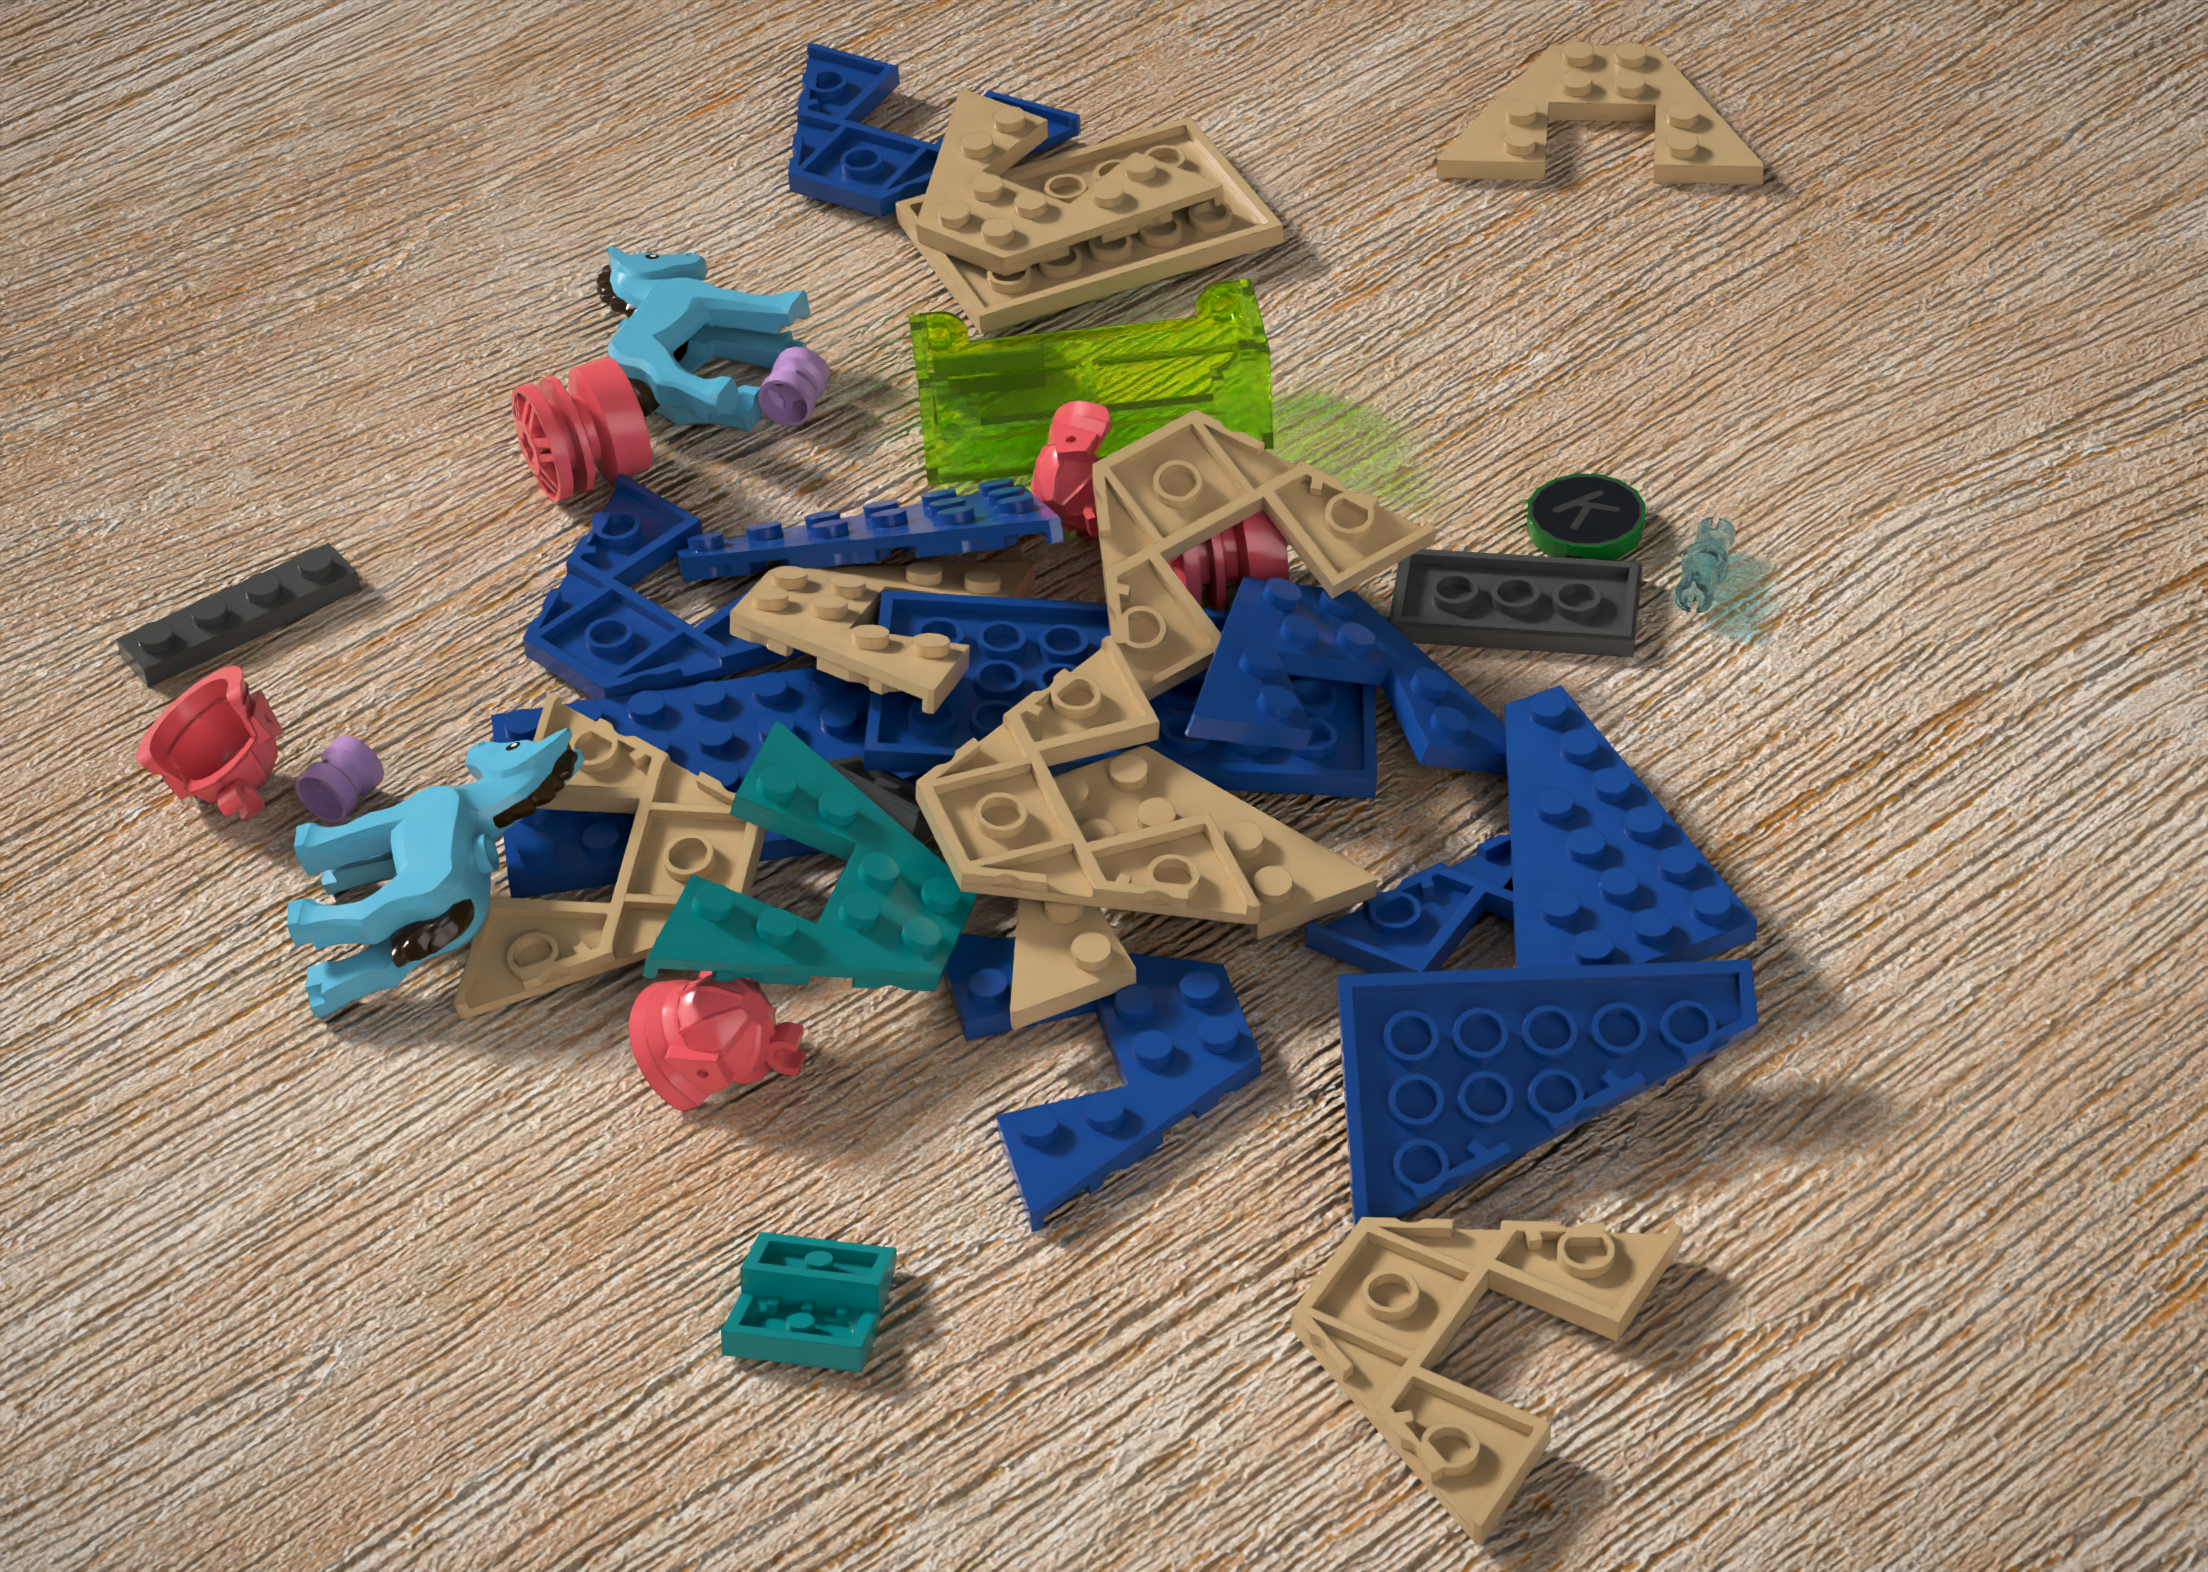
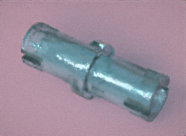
(1704, 565)

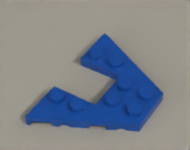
(865, 165)
(1304, 632)
(612, 637)
(1422, 917)
(1174, 1046)

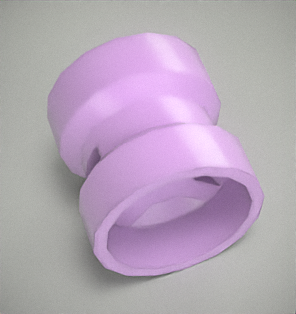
(794, 386)
(332, 786)

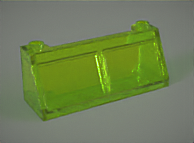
(995, 398)

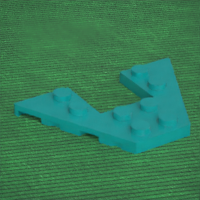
(885, 921)

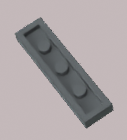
(238, 614)

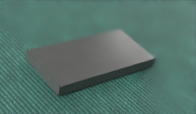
(1518, 602)

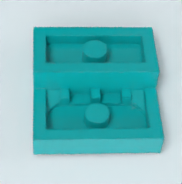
(809, 1302)

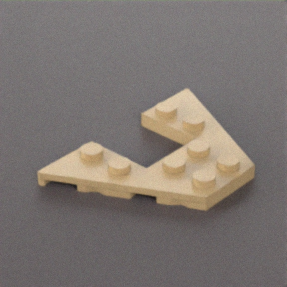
(1602, 85)
(1011, 227)
(1193, 485)
(833, 615)
(676, 832)
(1016, 837)
(1070, 950)
(1405, 1291)

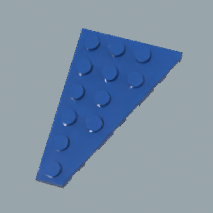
(933, 528)
(1598, 857)
(1494, 1062)

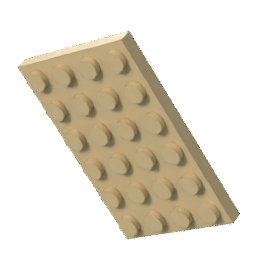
(1095, 270)

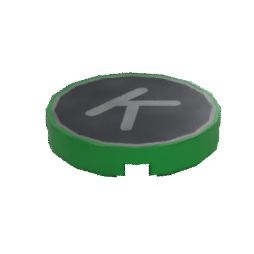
(1586, 517)

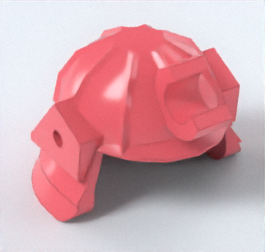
(1065, 465)
(215, 743)
(709, 1034)

